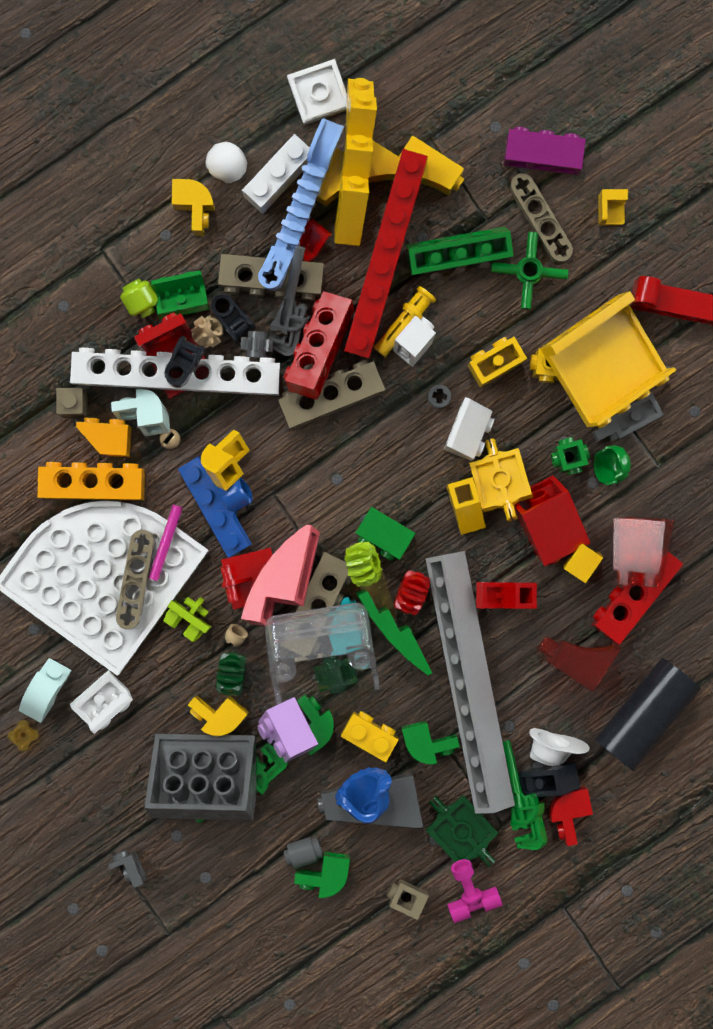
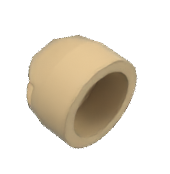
(173, 443)
(236, 635)

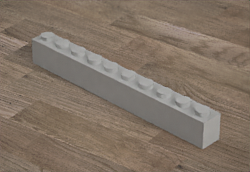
(470, 682)

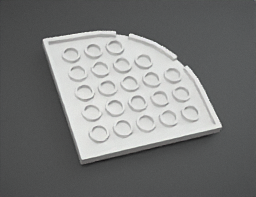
(74, 575)

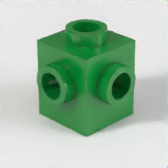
(577, 449)

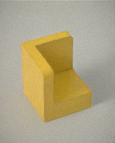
(612, 207)
(583, 562)

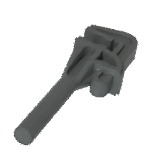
(289, 316)

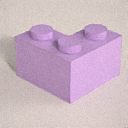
(288, 730)

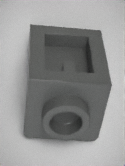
(133, 869)

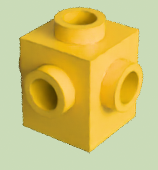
(540, 369)

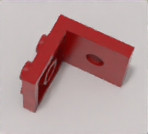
(164, 339)

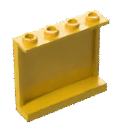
(606, 362)

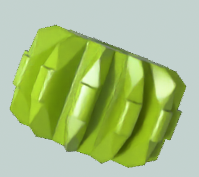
(363, 564)

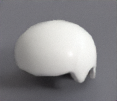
(226, 162)

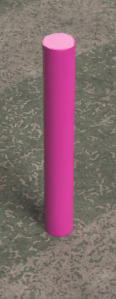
(165, 543)

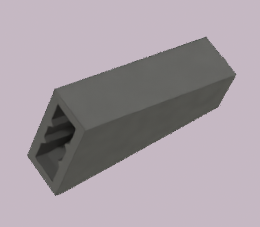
(402, 809)

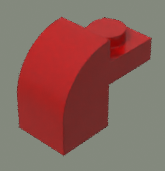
(506, 595)
(567, 807)

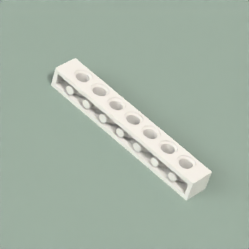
(83, 374)

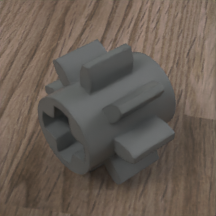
(256, 344)

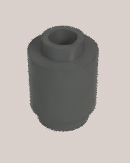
(303, 852)

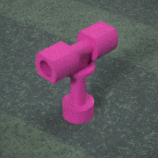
(472, 898)

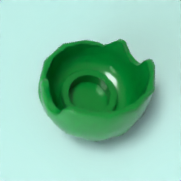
(612, 465)

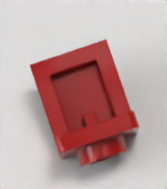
(313, 240)

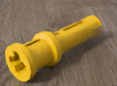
(413, 308)

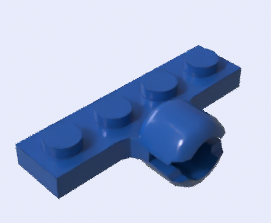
(219, 505)

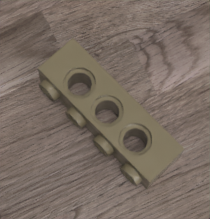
(233, 265)
(371, 387)
(327, 566)

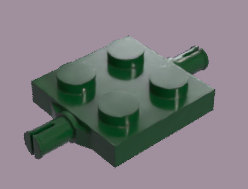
(461, 830)

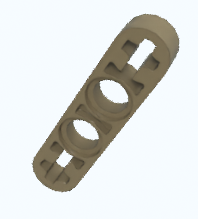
(544, 216)
(135, 579)

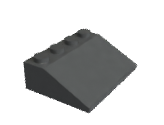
(202, 777)

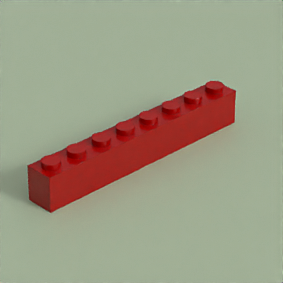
(386, 253)

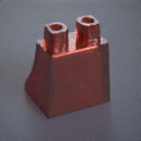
(640, 547)
(579, 663)

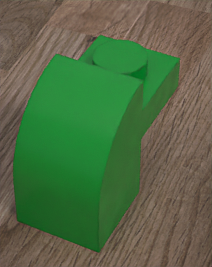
(320, 724)
(422, 747)
(331, 878)

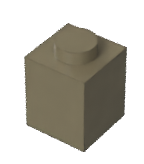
(71, 402)

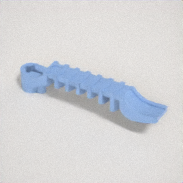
(309, 186)

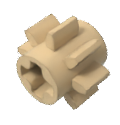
(207, 331)

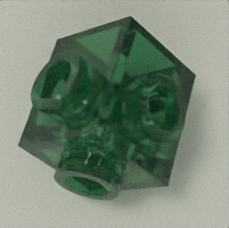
(335, 674)

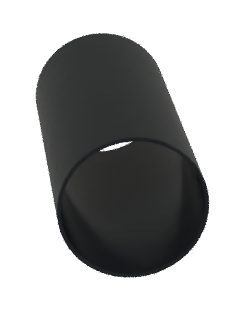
(648, 713)

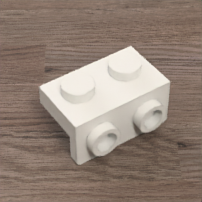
(102, 702)

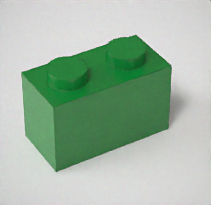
(385, 534)

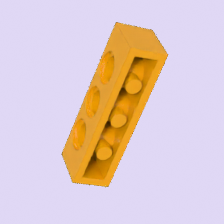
(51, 488)

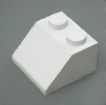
(469, 429)

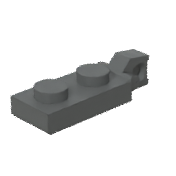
(639, 414)

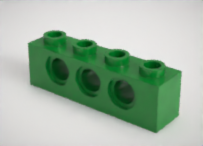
(459, 250)

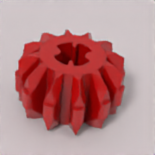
(412, 592)

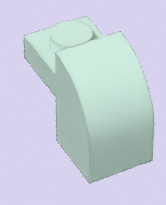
(147, 409)
(43, 690)

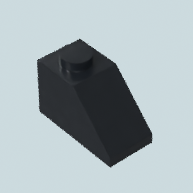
(550, 780)

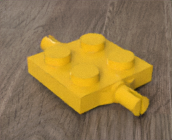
(501, 480)

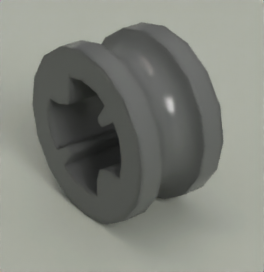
(445, 391)

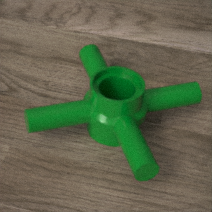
(517, 269)

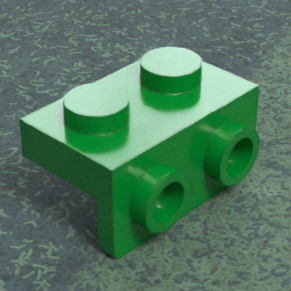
(180, 294)

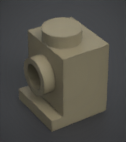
(411, 907)

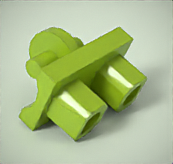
(178, 612)

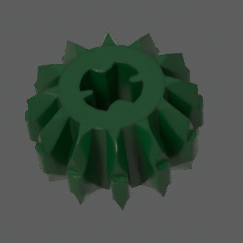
(231, 674)

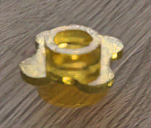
(15, 735)

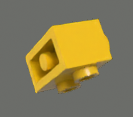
(496, 362)
(370, 736)

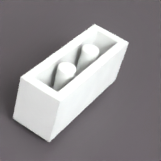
(277, 174)
(414, 340)

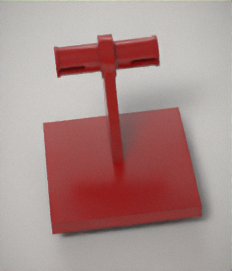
(241, 573)

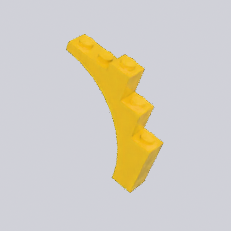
(356, 161)

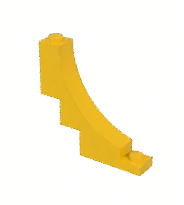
(439, 171)

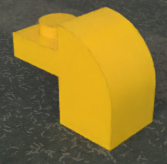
(193, 197)
(222, 460)
(221, 721)

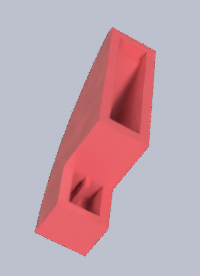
(283, 577)

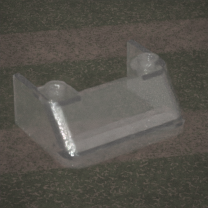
(319, 635)

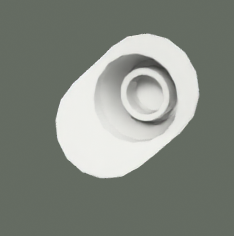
(554, 748)

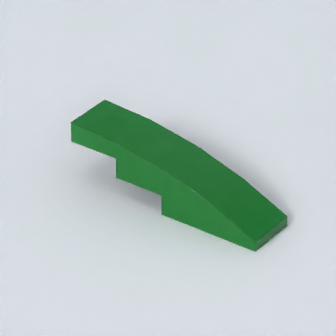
(400, 638)

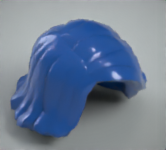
(365, 794)

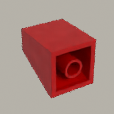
(551, 521)

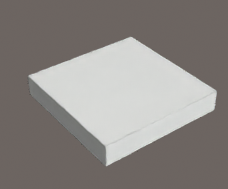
(318, 91)

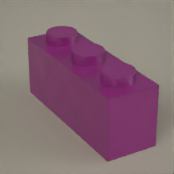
(544, 151)

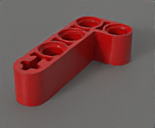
(671, 301)

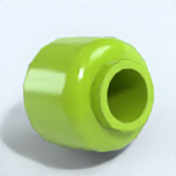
(139, 298)

